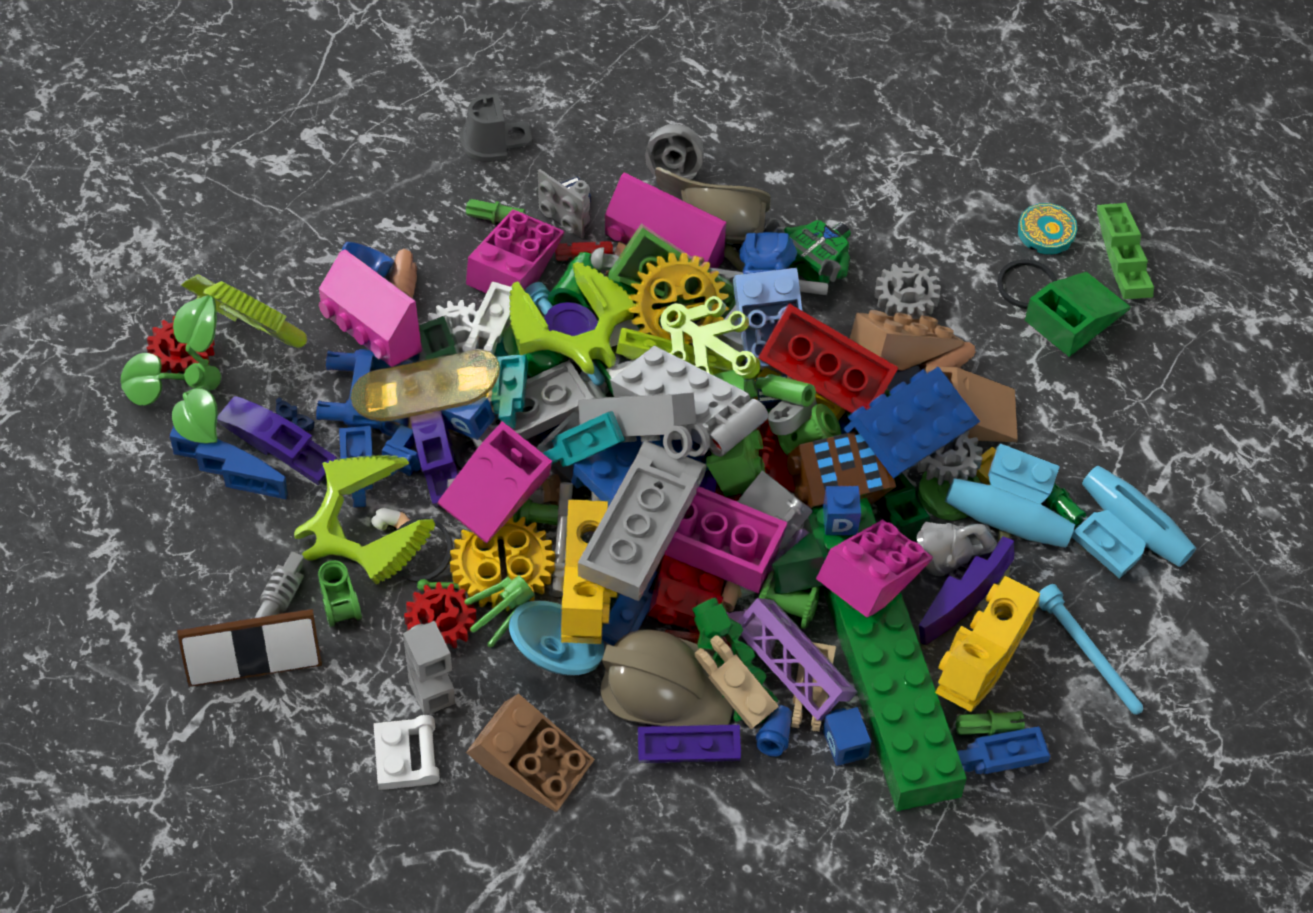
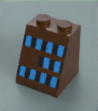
(837, 462)

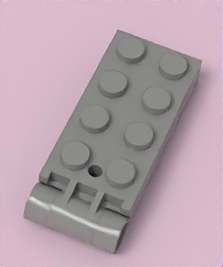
(718, 405)
(641, 521)

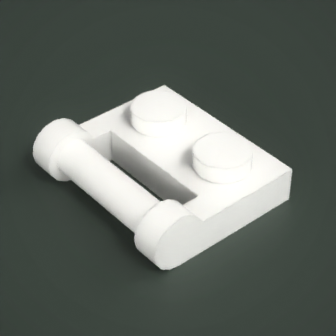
(394, 755)

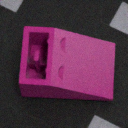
(513, 252)
(495, 482)
(873, 567)

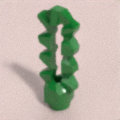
(714, 621)

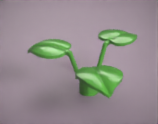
(141, 377)

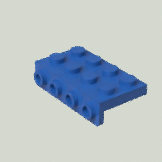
(913, 420)
(606, 470)

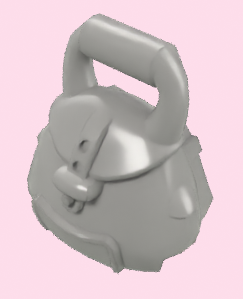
(951, 545)

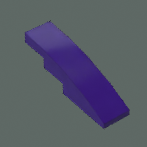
(962, 596)

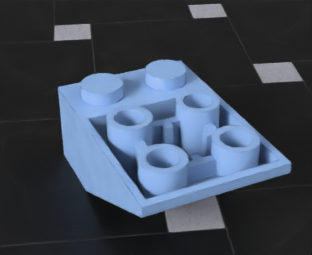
(763, 300)

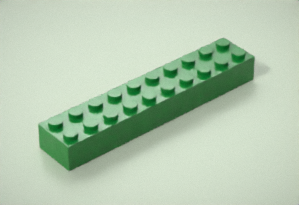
(894, 690)

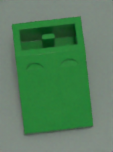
(1074, 311)

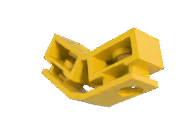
(583, 602)
(982, 655)

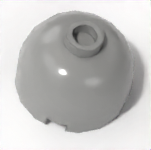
(675, 150)

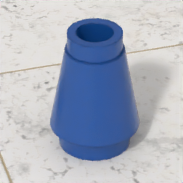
(775, 732)

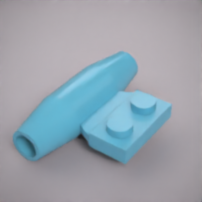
(1014, 498)
(1128, 526)

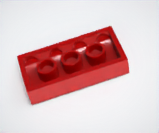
(827, 360)

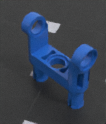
(360, 363)

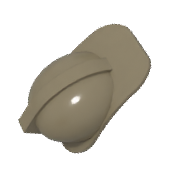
(737, 205)
(660, 682)

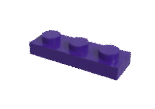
(689, 743)

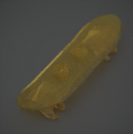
(425, 386)

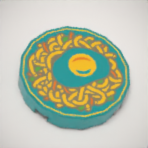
(1047, 228)

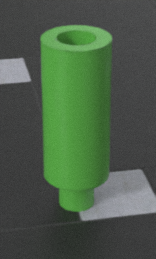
(787, 389)

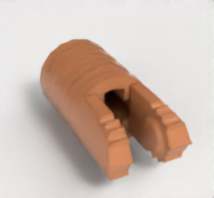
(404, 272)
(952, 358)

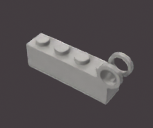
(651, 417)

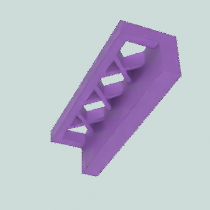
(804, 651)

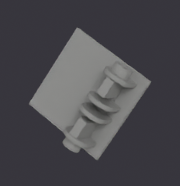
(564, 205)
(775, 500)

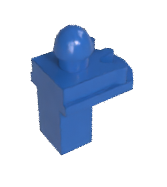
(400, 446)

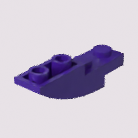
(276, 436)
(434, 452)

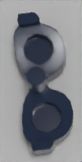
(289, 412)

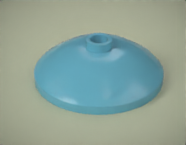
(537, 635)

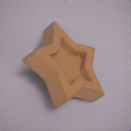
(552, 490)

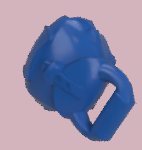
(767, 252)

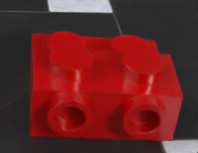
(679, 590)

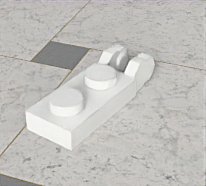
(491, 318)

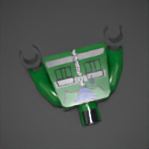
(820, 249)

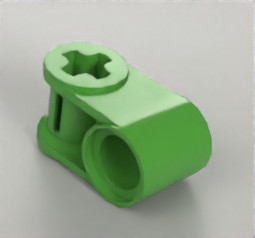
(338, 598)

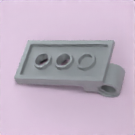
(553, 398)

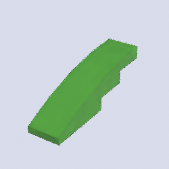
(1124, 251)

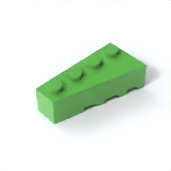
(644, 249)
(741, 464)

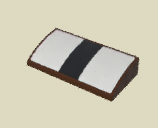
(250, 647)

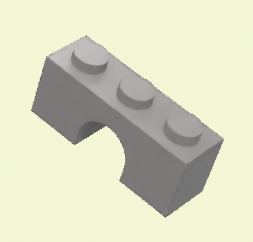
(427, 667)

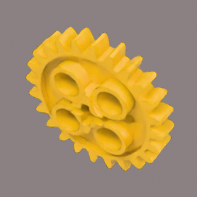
(674, 274)
(533, 558)

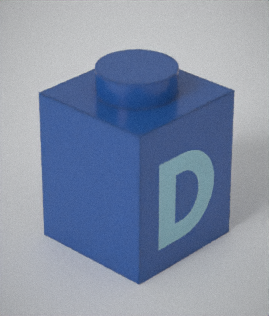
(470, 418)
(841, 510)
(846, 735)

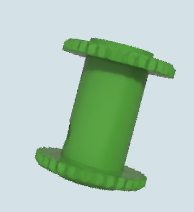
(820, 426)
(796, 603)

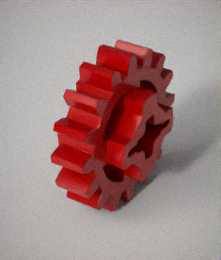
(175, 354)
(432, 607)

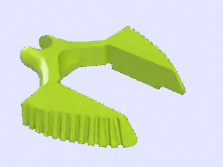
(607, 301)
(240, 306)
(380, 557)

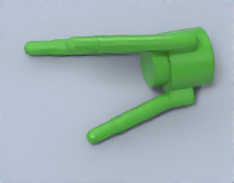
(514, 594)

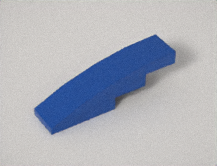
(238, 467)

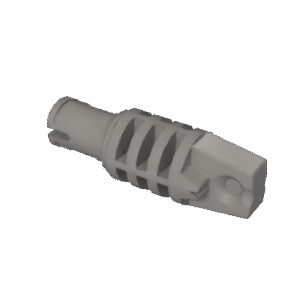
(281, 587)

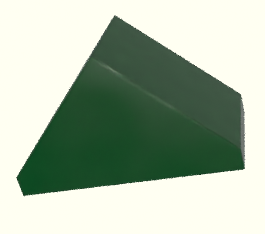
(798, 566)

